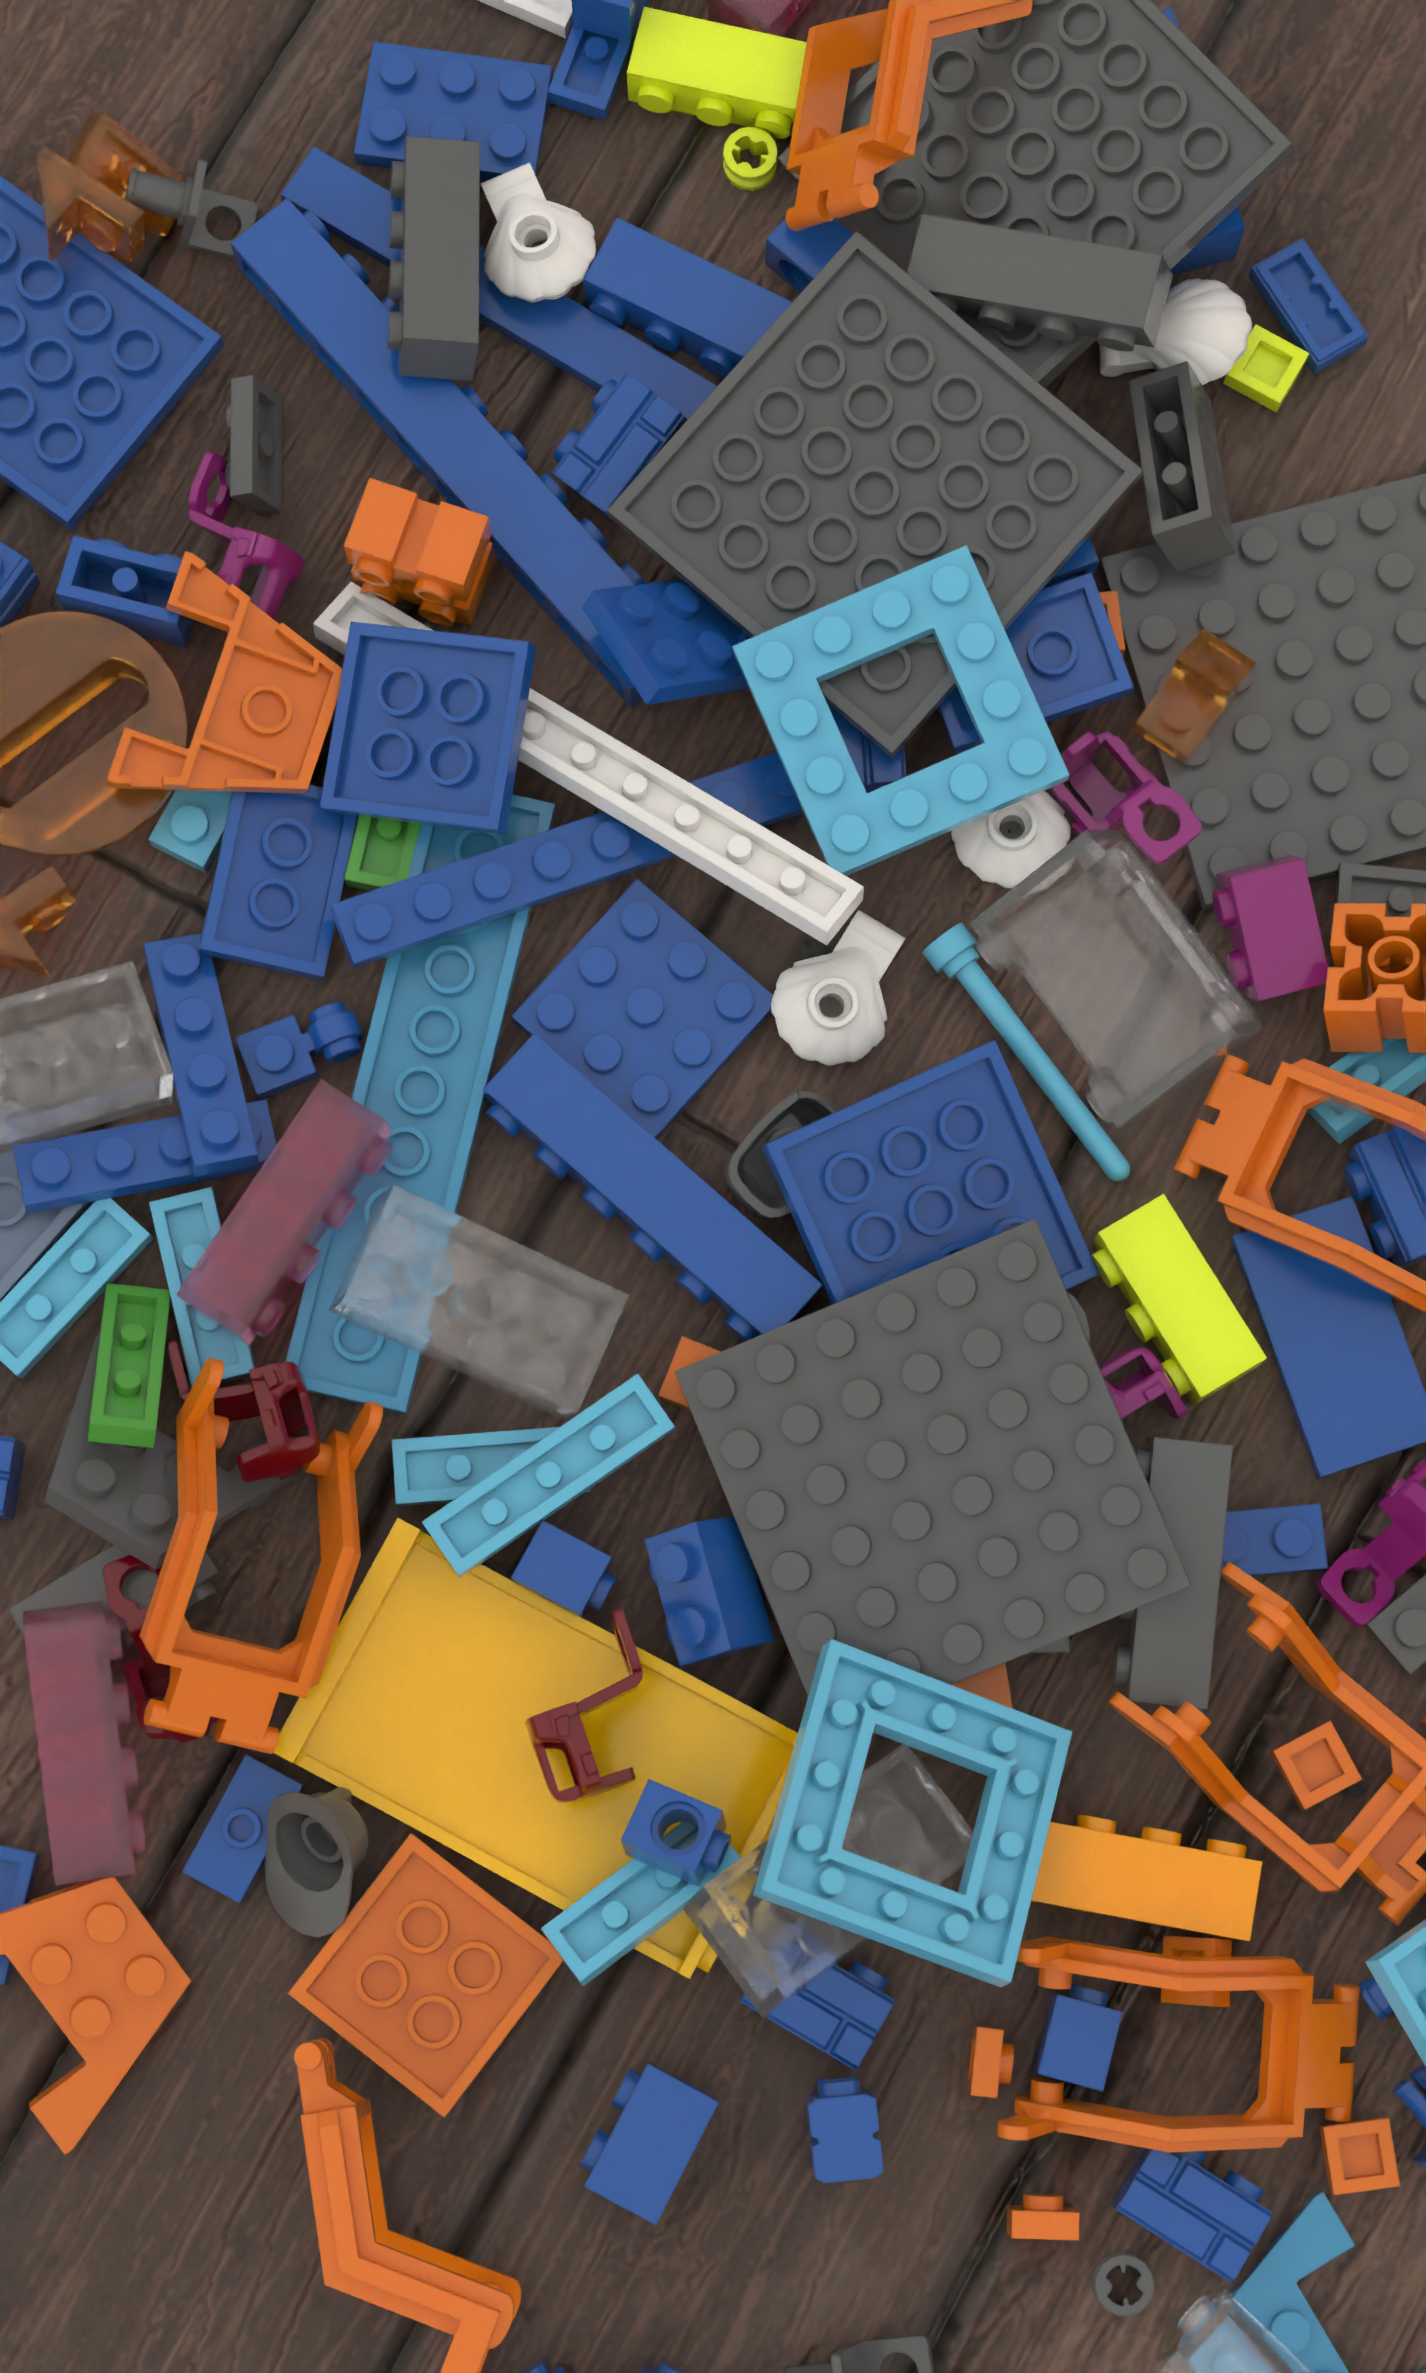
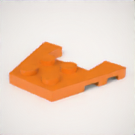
(260, 712)
(102, 1983)

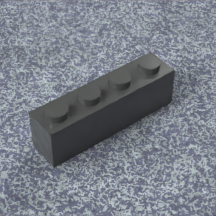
(437, 258)
(1042, 282)
(1173, 1637)

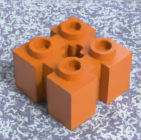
(420, 553)
(1376, 978)

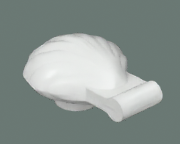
(536, 244)
(1198, 325)
(1008, 858)
(834, 1002)

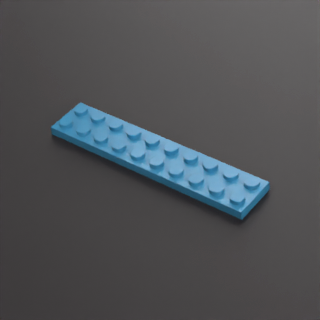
(426, 1077)

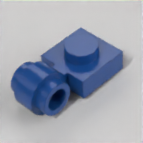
(281, 1055)

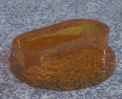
(46, 674)

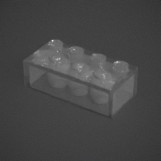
(79, 1056)
(479, 1302)
(776, 1951)

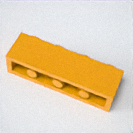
(1149, 1878)

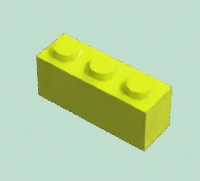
(715, 72)
(1176, 1300)

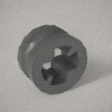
(1143, 2281)

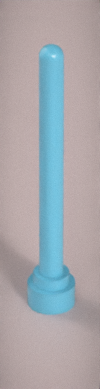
(956, 956)

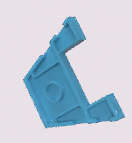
(1272, 2288)

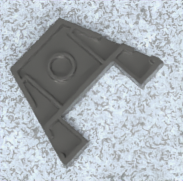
(133, 1490)

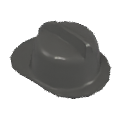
(312, 1858)

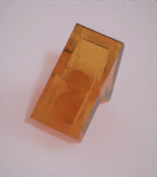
(107, 155)
(79, 203)
(1194, 695)
(32, 906)

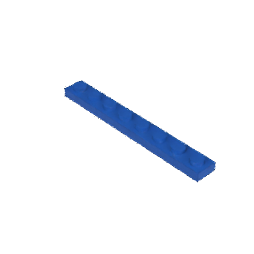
(537, 869)

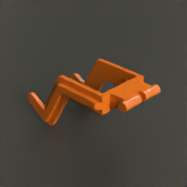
(840, 167)
(1253, 1139)
(224, 1674)
(1387, 1832)
(1297, 2060)
(354, 2235)

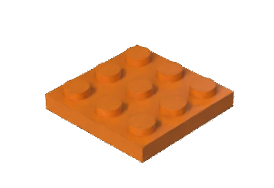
(427, 1975)

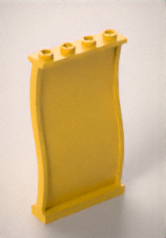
(430, 1726)

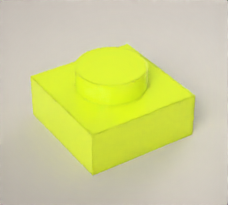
(1266, 368)

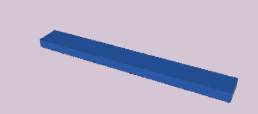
(552, 329)

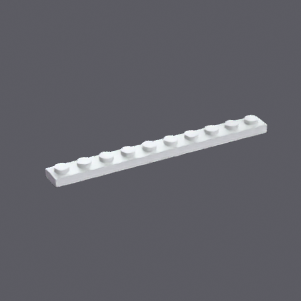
(650, 798)

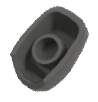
(748, 1170)

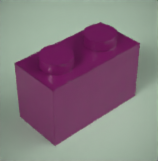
(1271, 928)

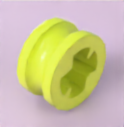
(758, 143)

